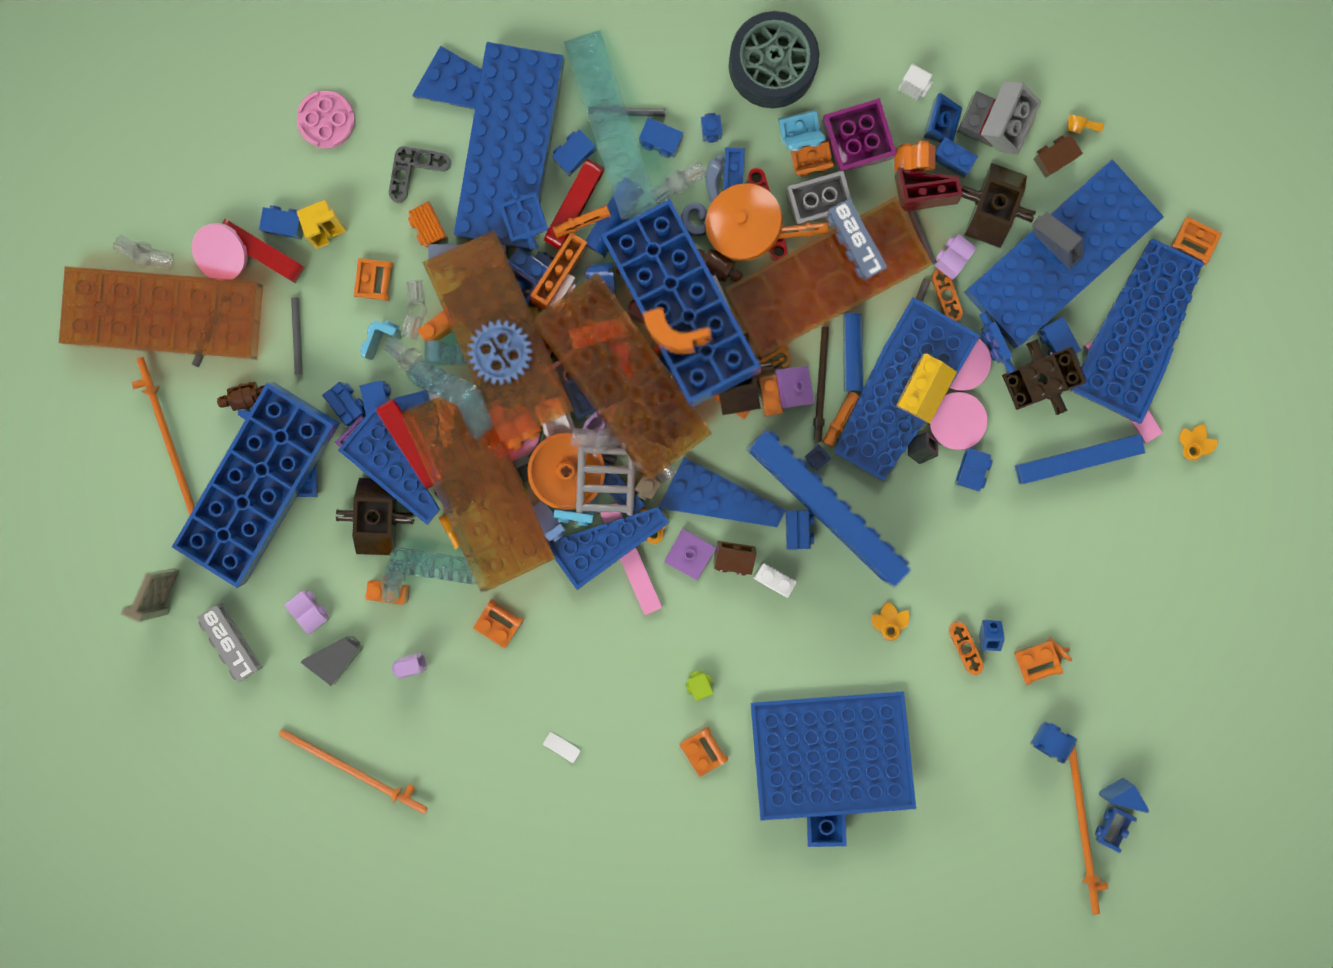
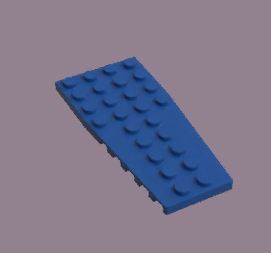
(1139, 332)
(877, 428)

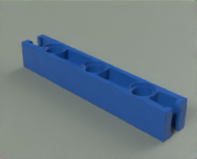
(1080, 459)

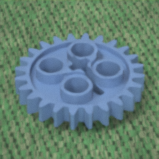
(485, 362)

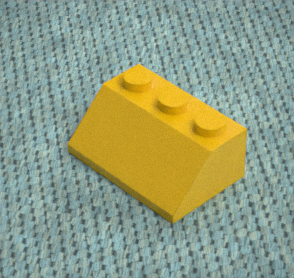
(926, 388)

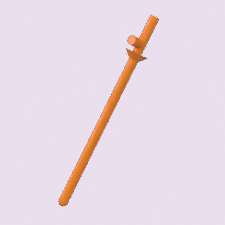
(151, 391)
(394, 793)
(1090, 878)

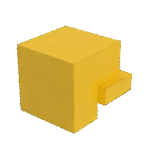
(320, 223)

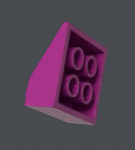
(859, 135)

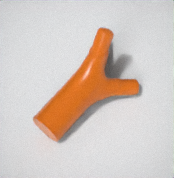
(1060, 651)

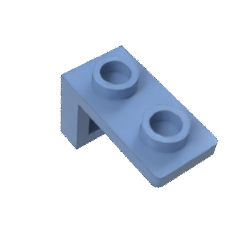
(549, 524)

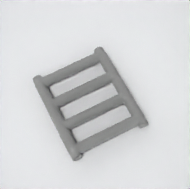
(582, 487)

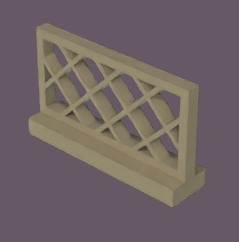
(152, 596)

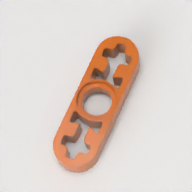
(936, 284)
(967, 663)

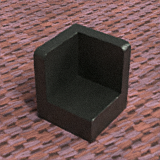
(923, 448)
(521, 467)

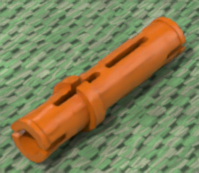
(573, 225)
(820, 228)
(838, 423)

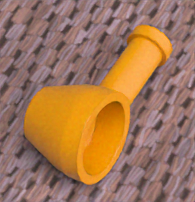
(1077, 124)
(448, 529)

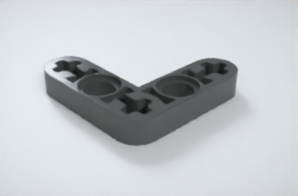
(407, 165)

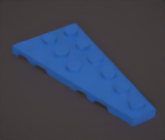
(450, 80)
(380, 458)
(708, 494)
(596, 549)

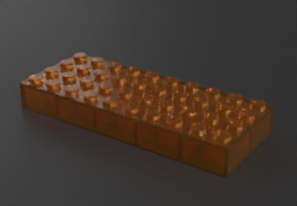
(821, 282)
(481, 287)
(160, 313)
(621, 376)
(478, 494)

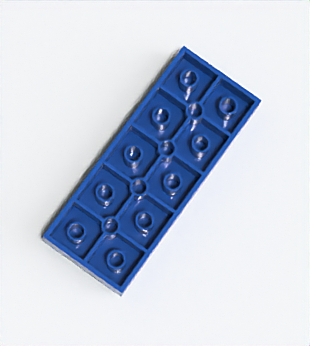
(508, 136)
(669, 274)
(1034, 285)
(255, 484)
(828, 509)

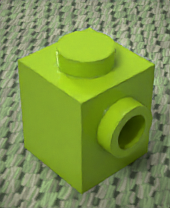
(699, 684)

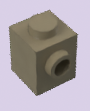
(647, 488)

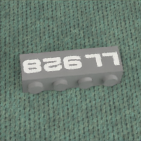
(229, 642)

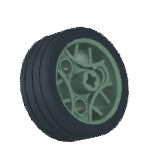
(773, 59)

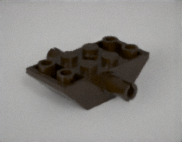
(988, 221)
(1029, 382)
(744, 395)
(368, 535)

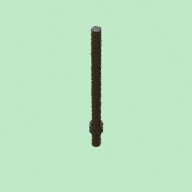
(819, 421)

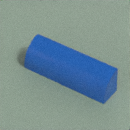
(594, 239)
(853, 352)

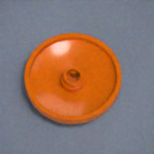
(744, 222)
(554, 472)

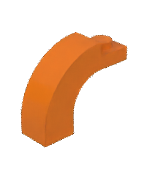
(671, 340)

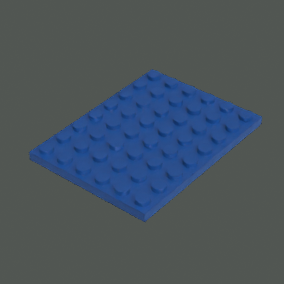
(832, 756)

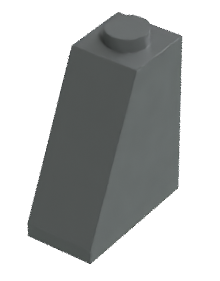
(1059, 239)
(334, 659)

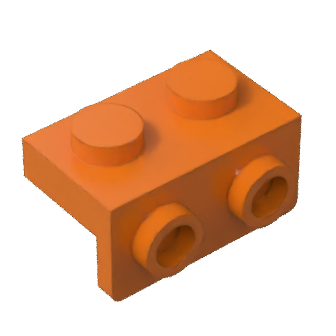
(812, 159)

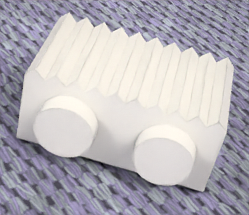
(916, 82)
(774, 579)

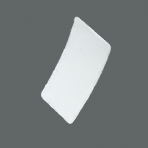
(561, 747)

